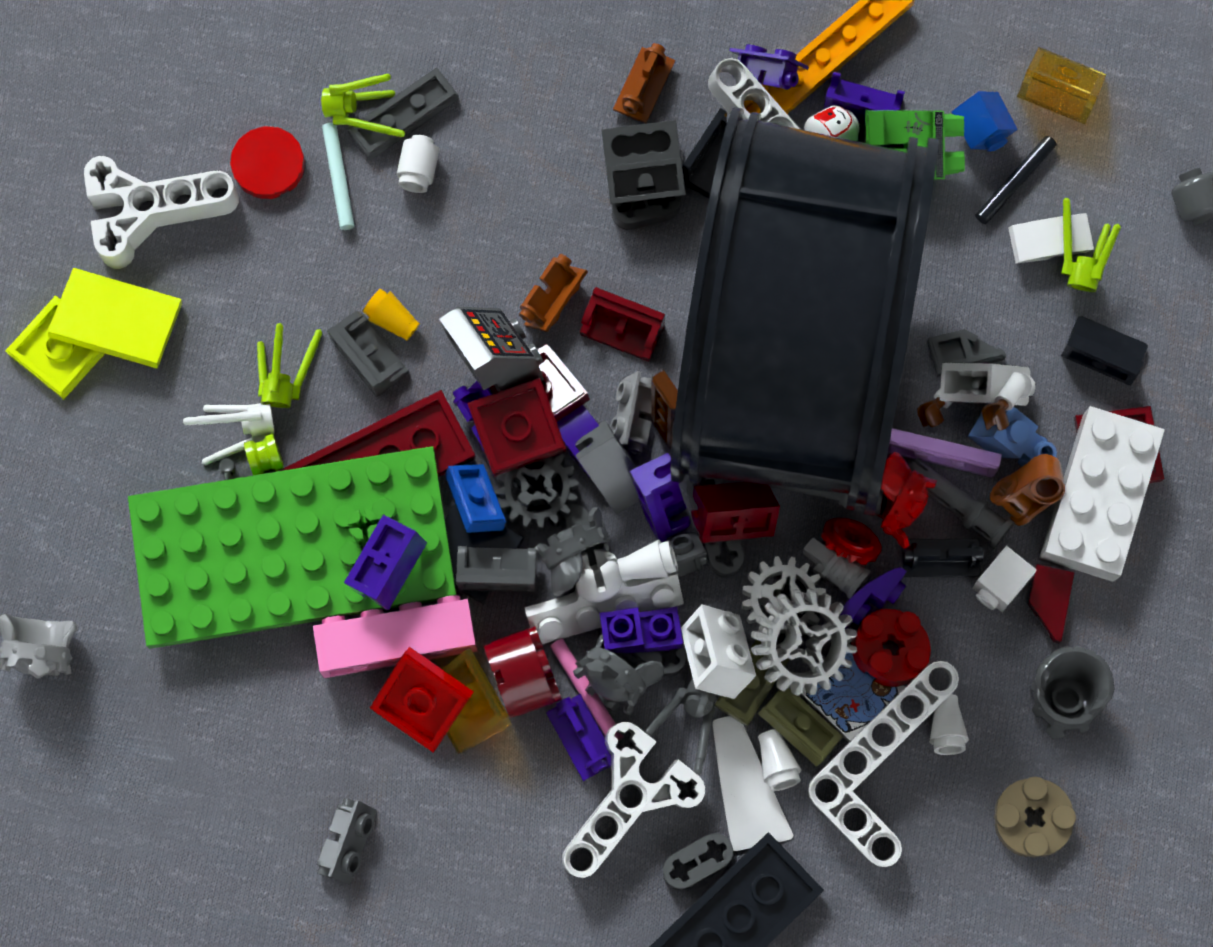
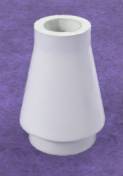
(651, 561)
(948, 728)
(778, 762)

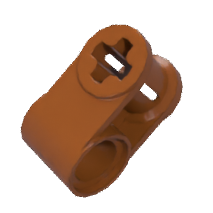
(1024, 491)

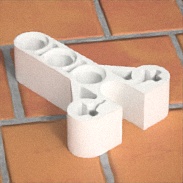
(134, 226)
(653, 796)

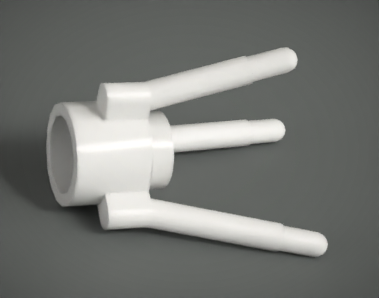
(255, 420)

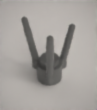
(697, 704)

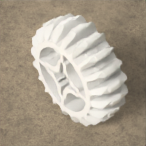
(819, 635)

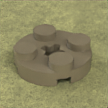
(1011, 818)

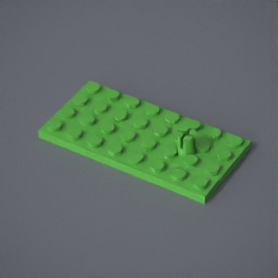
(281, 545)

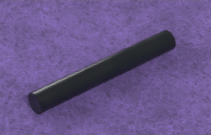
(1015, 180)

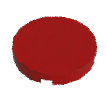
(267, 162)

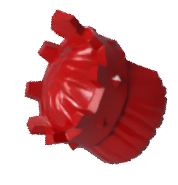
(905, 497)

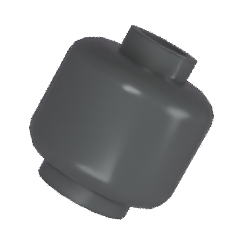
(1194, 196)

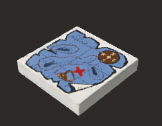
(851, 701)

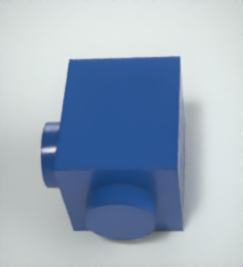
(985, 121)

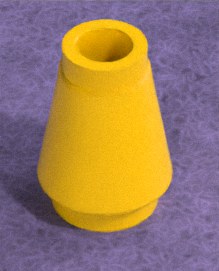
(390, 314)

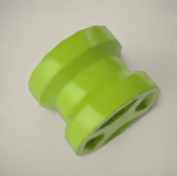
(263, 455)

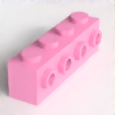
(382, 638)

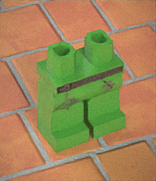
(898, 125)

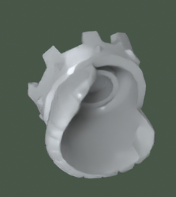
(36, 646)

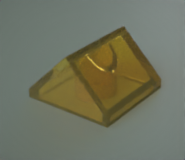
(1061, 85)
(483, 713)

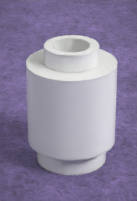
(417, 163)

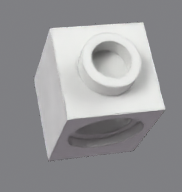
(1003, 580)

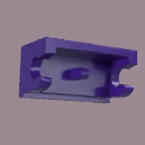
(860, 98)
(660, 497)
(385, 562)

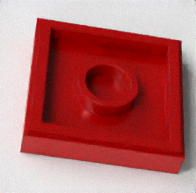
(421, 699)

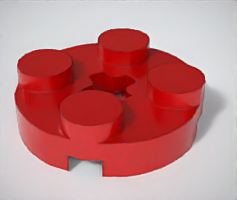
(902, 629)

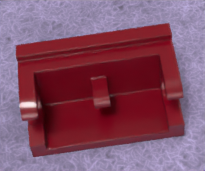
(622, 324)
(734, 511)

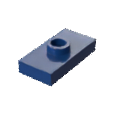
(475, 498)

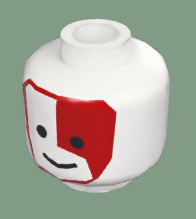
(834, 122)

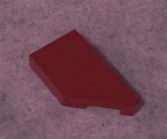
(1050, 598)

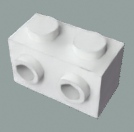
(718, 651)

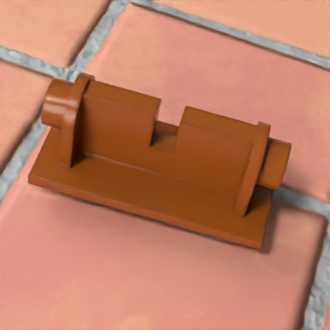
(644, 83)
(543, 308)

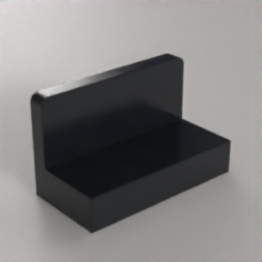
(702, 161)
(1105, 350)

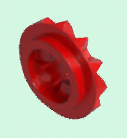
(851, 540)

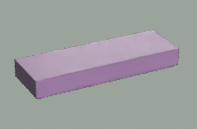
(944, 453)

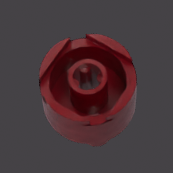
(522, 672)

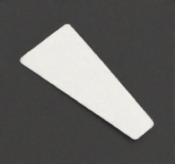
(747, 799)

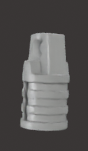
(837, 570)

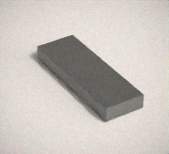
(405, 112)

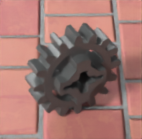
(549, 499)

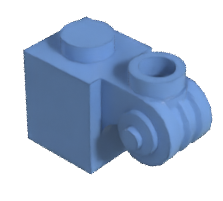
(1015, 441)

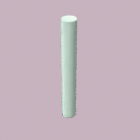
(338, 176)

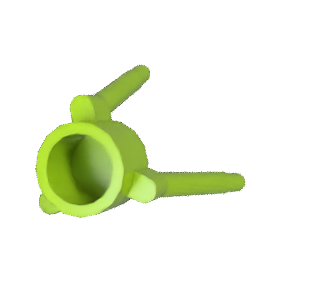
(340, 101)
(1086, 271)
(277, 387)

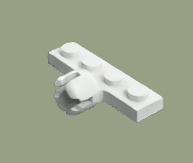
(600, 591)

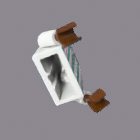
(980, 384)

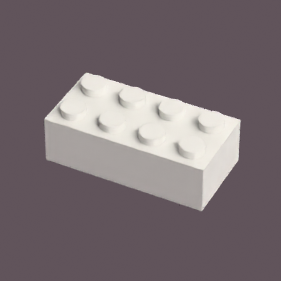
(1102, 494)

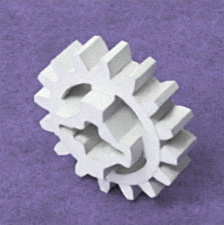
(769, 593)

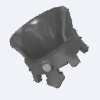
(565, 552)
(617, 677)
(1071, 689)

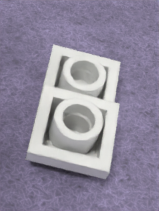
(1044, 238)

